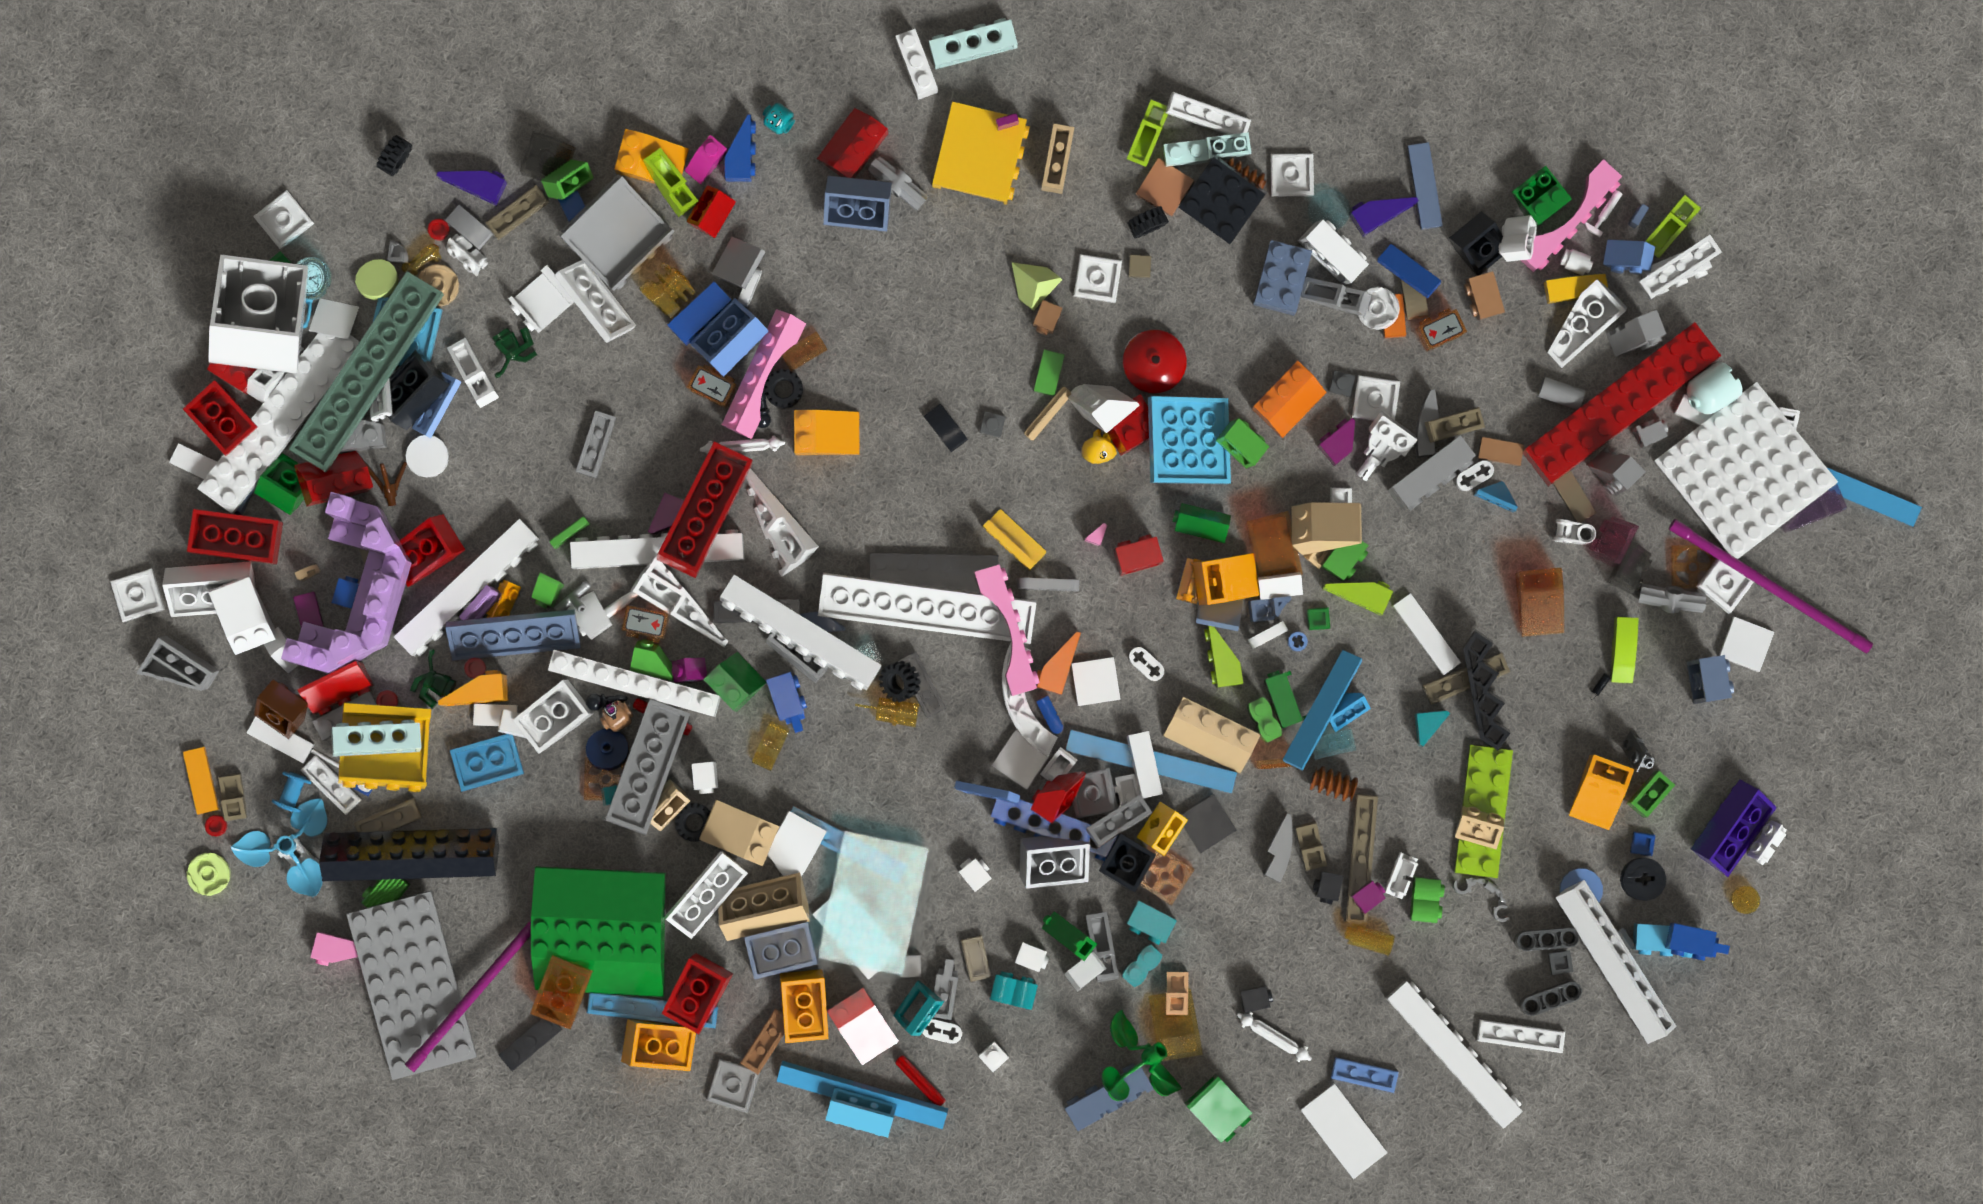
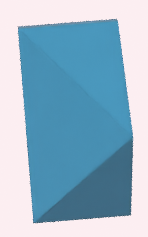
(1498, 495)
(1349, 708)

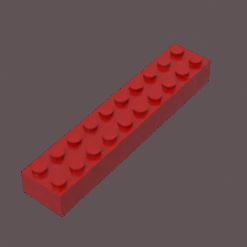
(1621, 404)

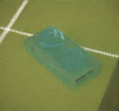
(1334, 744)

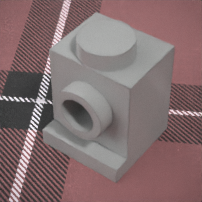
(1650, 433)

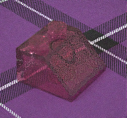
(1613, 541)

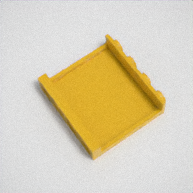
(977, 155)
(386, 770)

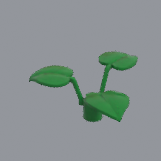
(1160, 1078)

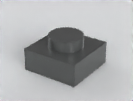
(1342, 384)
(992, 424)
(1560, 962)

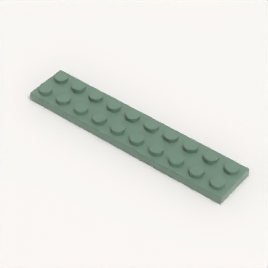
(366, 371)

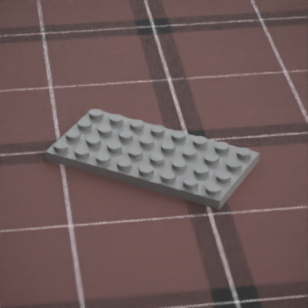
(410, 981)

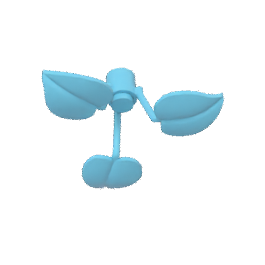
(306, 876)

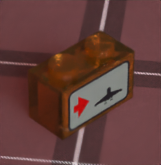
(1441, 330)
(712, 386)
(645, 623)

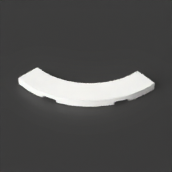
(1023, 717)

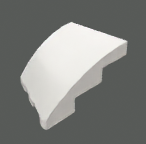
(795, 844)

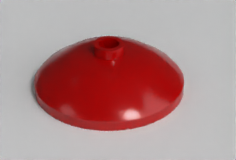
(1152, 376)

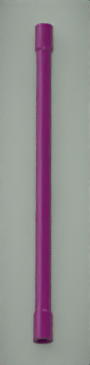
(1688, 534)
(421, 1054)

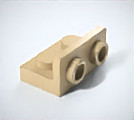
(1480, 827)

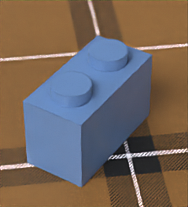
(1628, 255)

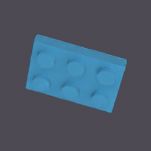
(487, 762)

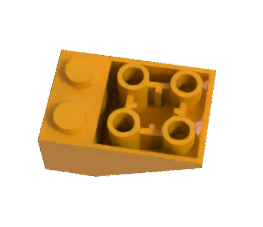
(1226, 579)
(1600, 791)

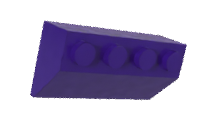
(1733, 827)

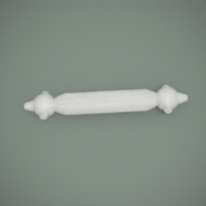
(748, 445)
(1274, 1036)

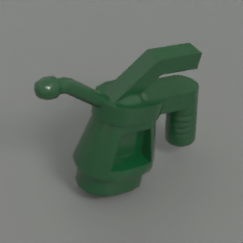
(509, 346)
(437, 682)

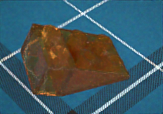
(1540, 601)

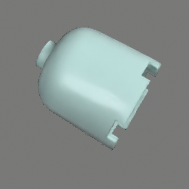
(1713, 389)

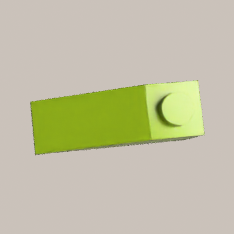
(1367, 595)

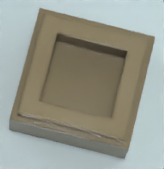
(1140, 266)

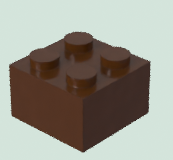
(281, 708)

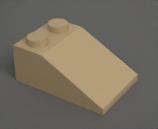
(1325, 526)
(739, 832)

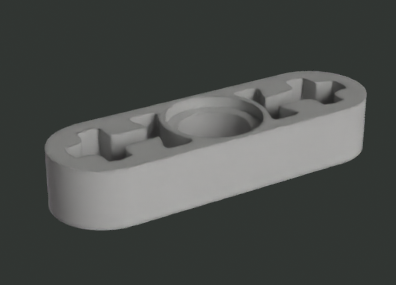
(1051, 584)

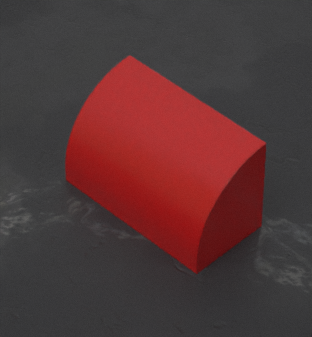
(711, 211)

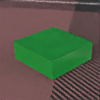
(1318, 618)

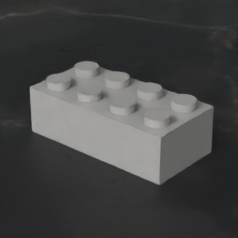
(1435, 470)

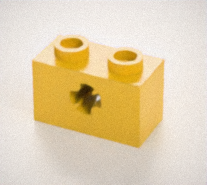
(1162, 828)

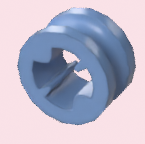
(1291, 643)

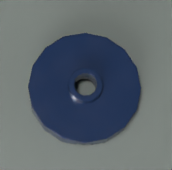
(609, 759)

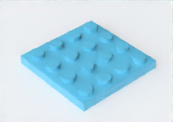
(1185, 441)

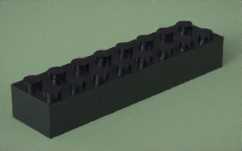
(409, 854)

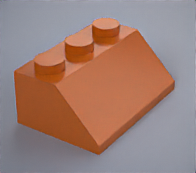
(1289, 399)

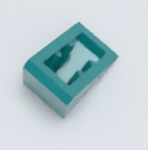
(1427, 725)

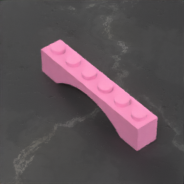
(1598, 183)
(745, 408)
(1019, 673)

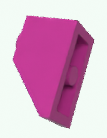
(706, 159)

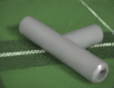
(573, 598)

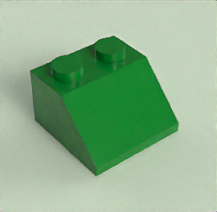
(281, 485)

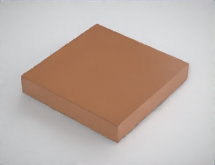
(1164, 187)

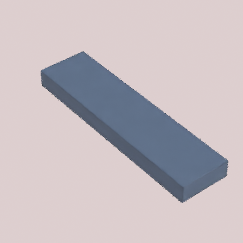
(1424, 186)

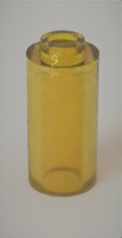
(1369, 939)

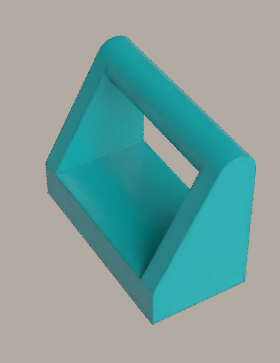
(924, 1015)

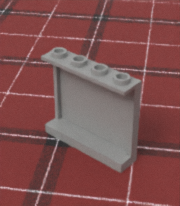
(616, 233)

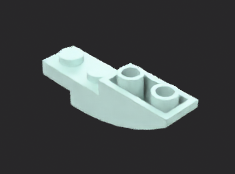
(1204, 150)

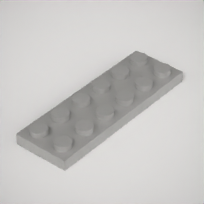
(647, 767)

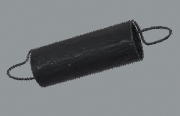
(1601, 684)

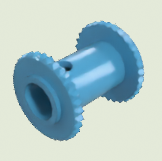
(291, 791)

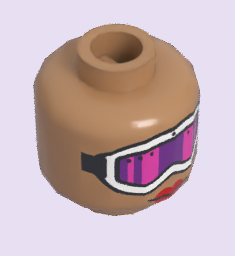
(616, 716)

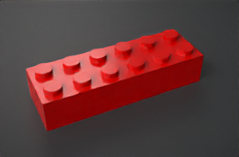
(704, 509)

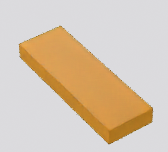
(201, 780)

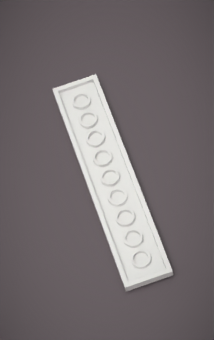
(278, 421)
(919, 607)

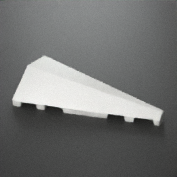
(788, 538)
(662, 589)

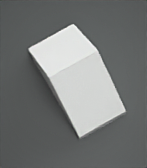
(275, 649)
(1059, 764)
(1085, 971)

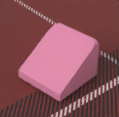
(1097, 536)

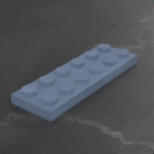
(513, 635)

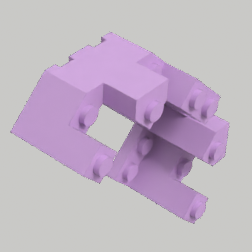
(376, 597)

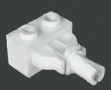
(1388, 442)

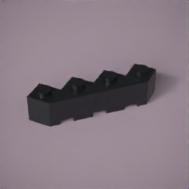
(1485, 702)

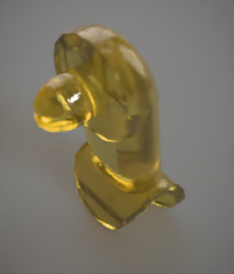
(427, 254)

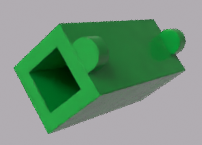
(1202, 522)
(1283, 699)
(1068, 935)

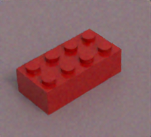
(235, 536)

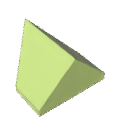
(1034, 283)

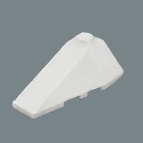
(1589, 317)

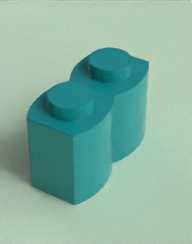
(1145, 961)
(1013, 991)

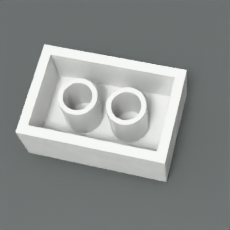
(1333, 251)

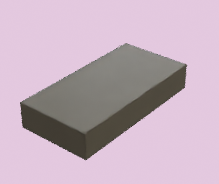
(976, 958)

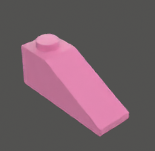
(332, 949)

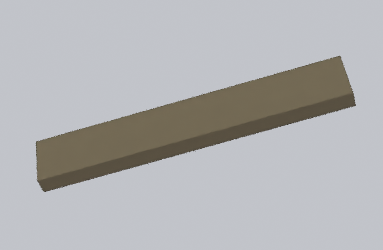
(1361, 853)

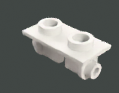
(459, 247)
(1771, 834)
(1403, 867)

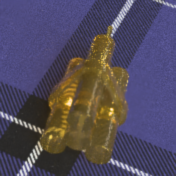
(895, 712)

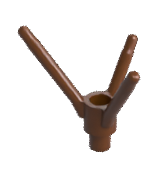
(388, 489)

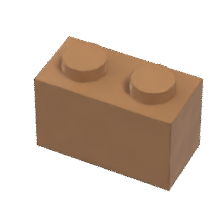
(1484, 296)

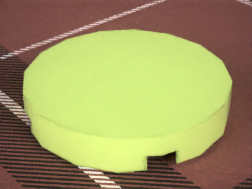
(377, 279)
(212, 868)

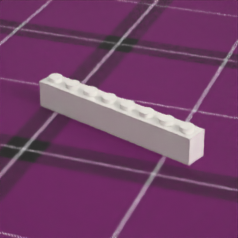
(641, 551)
(464, 589)
(799, 632)
(634, 683)
(1616, 962)
(1454, 1054)

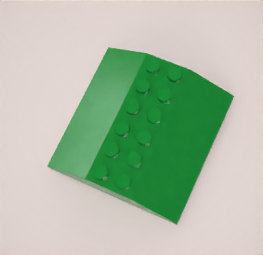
(601, 923)

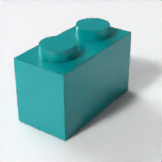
(1151, 922)

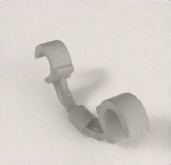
(1489, 886)

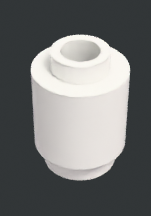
(1576, 261)

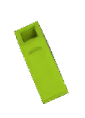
(1225, 664)

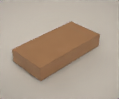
(1500, 451)

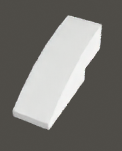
(472, 372)

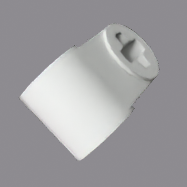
(1572, 532)

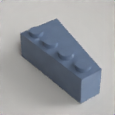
(1097, 1102)

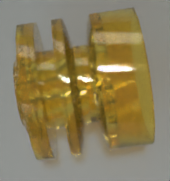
(667, 289)

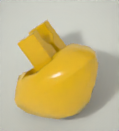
(1098, 448)

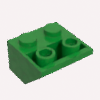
(1541, 196)

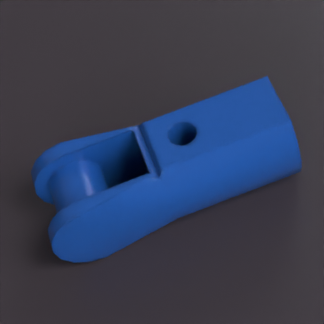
(1050, 714)

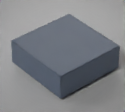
(1638, 215)

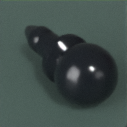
(765, 417)
(596, 701)

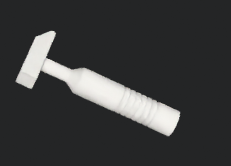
(1604, 214)

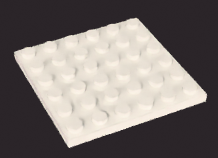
(1745, 471)

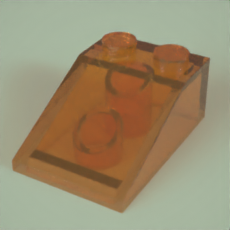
(1272, 545)
(561, 992)

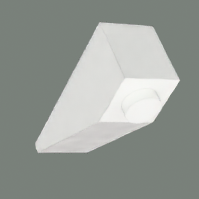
(263, 382)

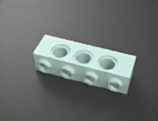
(985, 47)
(343, 747)

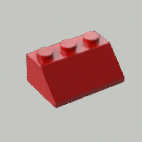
(853, 144)
(345, 476)
(336, 688)

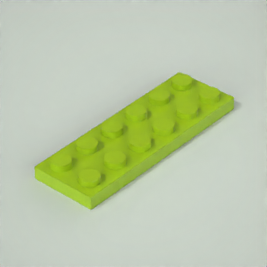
(1488, 791)

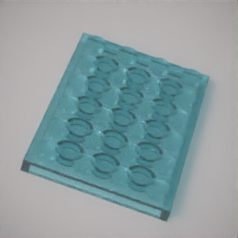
(873, 903)

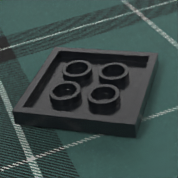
(1222, 199)

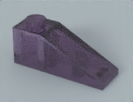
(1824, 506)

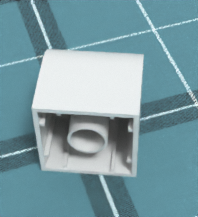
(258, 314)

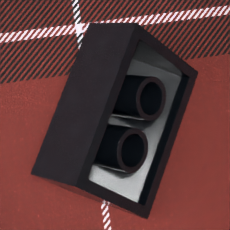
(414, 389)

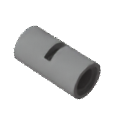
(1561, 393)

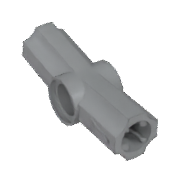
(901, 183)
(1672, 598)

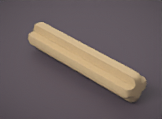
(1047, 413)

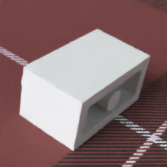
(705, 777)

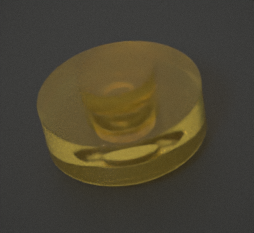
(1745, 899)

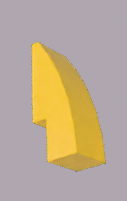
(1570, 288)

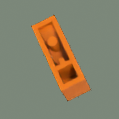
(1056, 670)

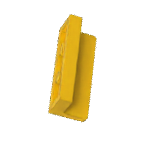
(1014, 539)

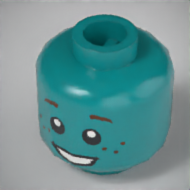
(778, 118)

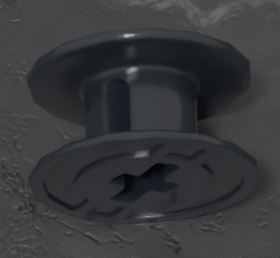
(1650, 889)

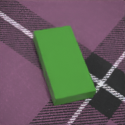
(1049, 373)
(569, 532)

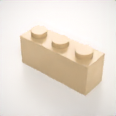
(1057, 158)

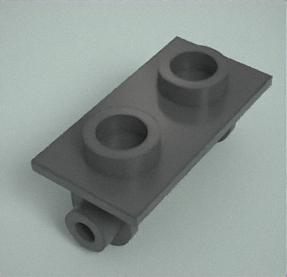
(1637, 752)

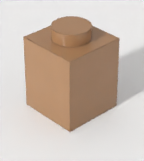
(1047, 318)

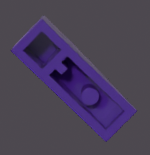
(478, 183)
(1376, 213)

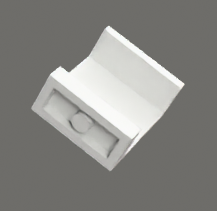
(541, 301)

